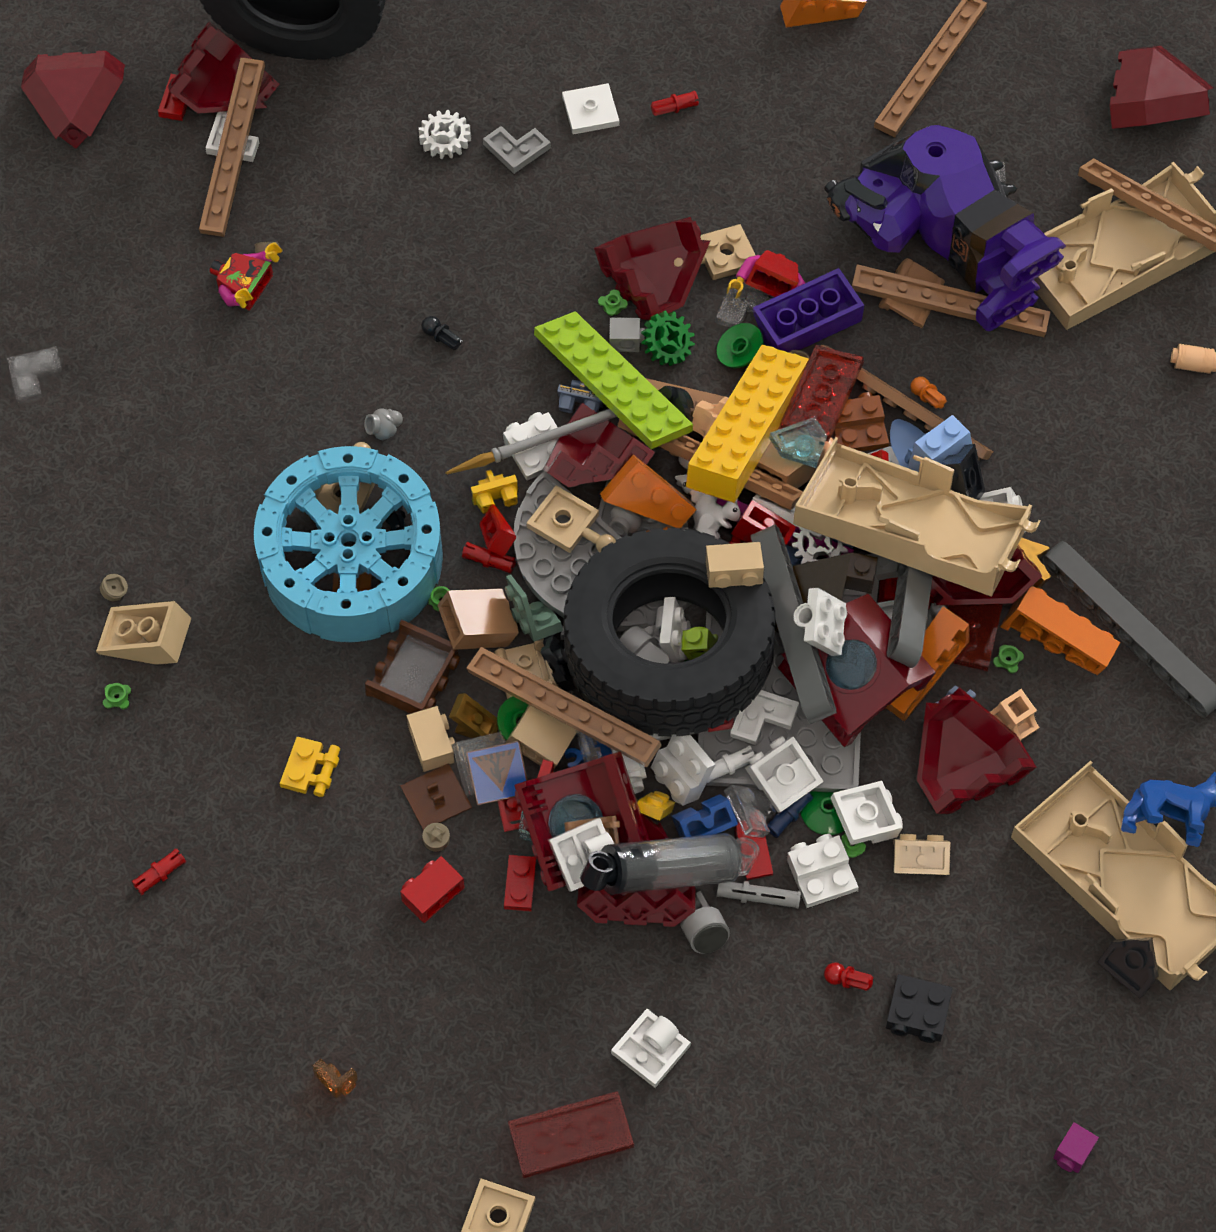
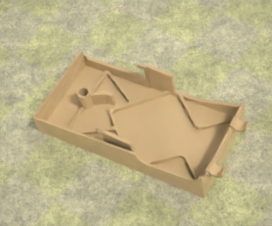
(1120, 249)
(912, 517)
(1124, 879)

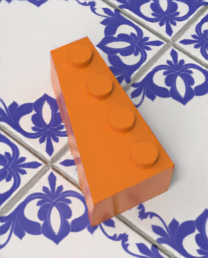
(1061, 630)
(942, 644)

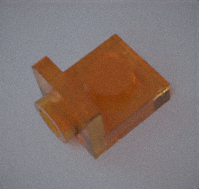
(329, 1077)

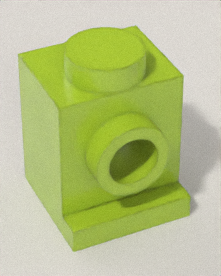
(697, 640)

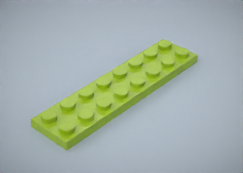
(613, 380)

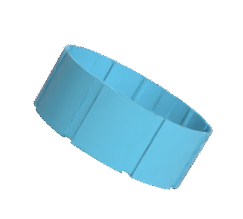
(373, 610)

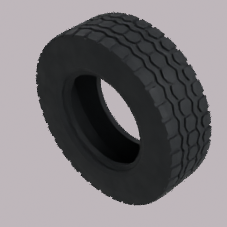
(299, 26)
(662, 695)

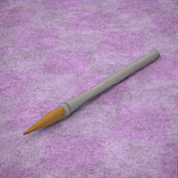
(508, 450)

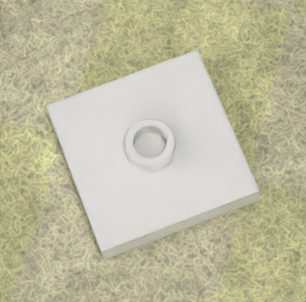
(590, 108)

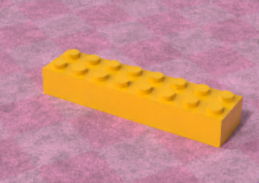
(745, 423)

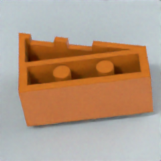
(817, 11)
(647, 494)

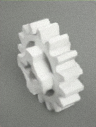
(444, 134)
(813, 552)

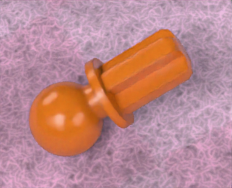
(927, 392)

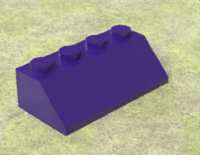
(809, 312)

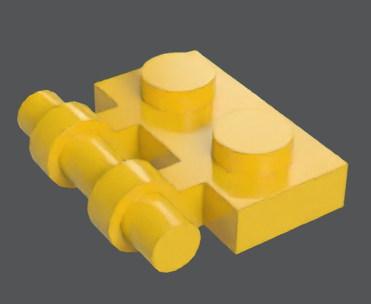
(302, 764)

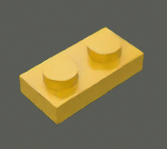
(656, 805)

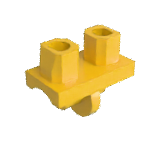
(494, 488)

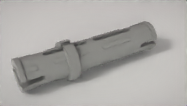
(791, 899)

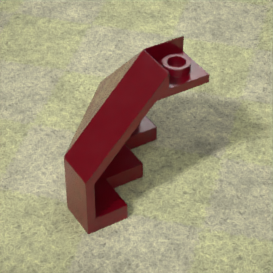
(210, 73)
(1155, 89)
(72, 91)
(645, 265)
(593, 452)
(1009, 589)
(967, 753)
(638, 908)

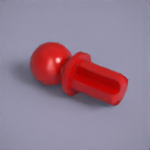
(836, 974)

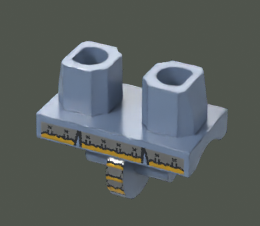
(570, 395)

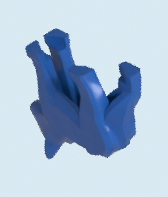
(1174, 801)

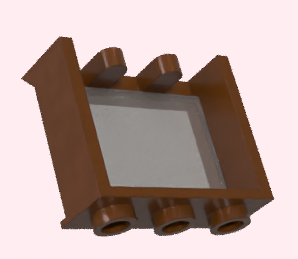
(413, 669)

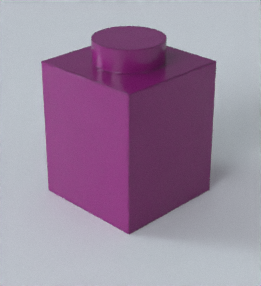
(1075, 1148)

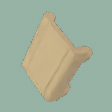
(529, 659)

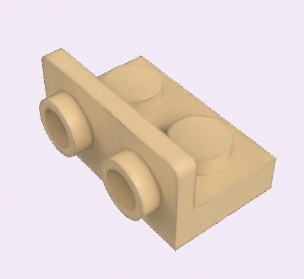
(921, 856)

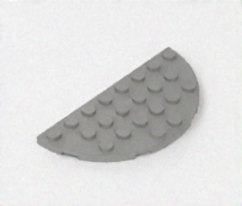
(551, 569)

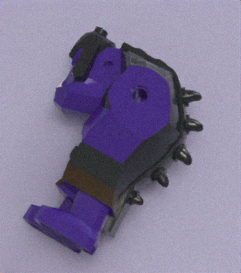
(952, 197)

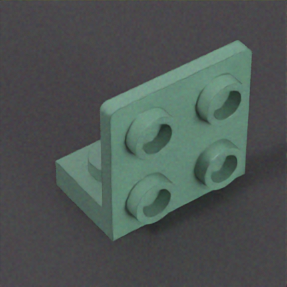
(533, 618)

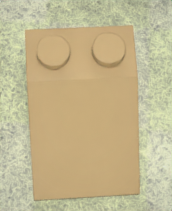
(145, 632)

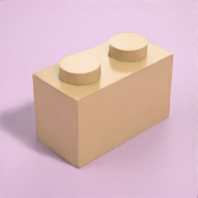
(734, 564)
(430, 738)

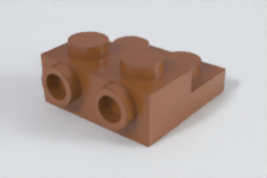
(862, 424)

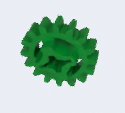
(671, 350)

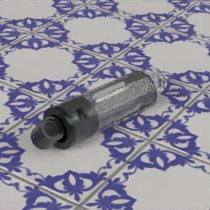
(669, 863)

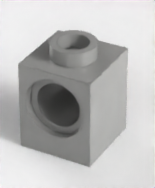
(626, 334)

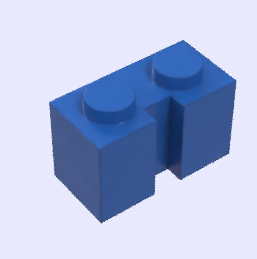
(712, 819)

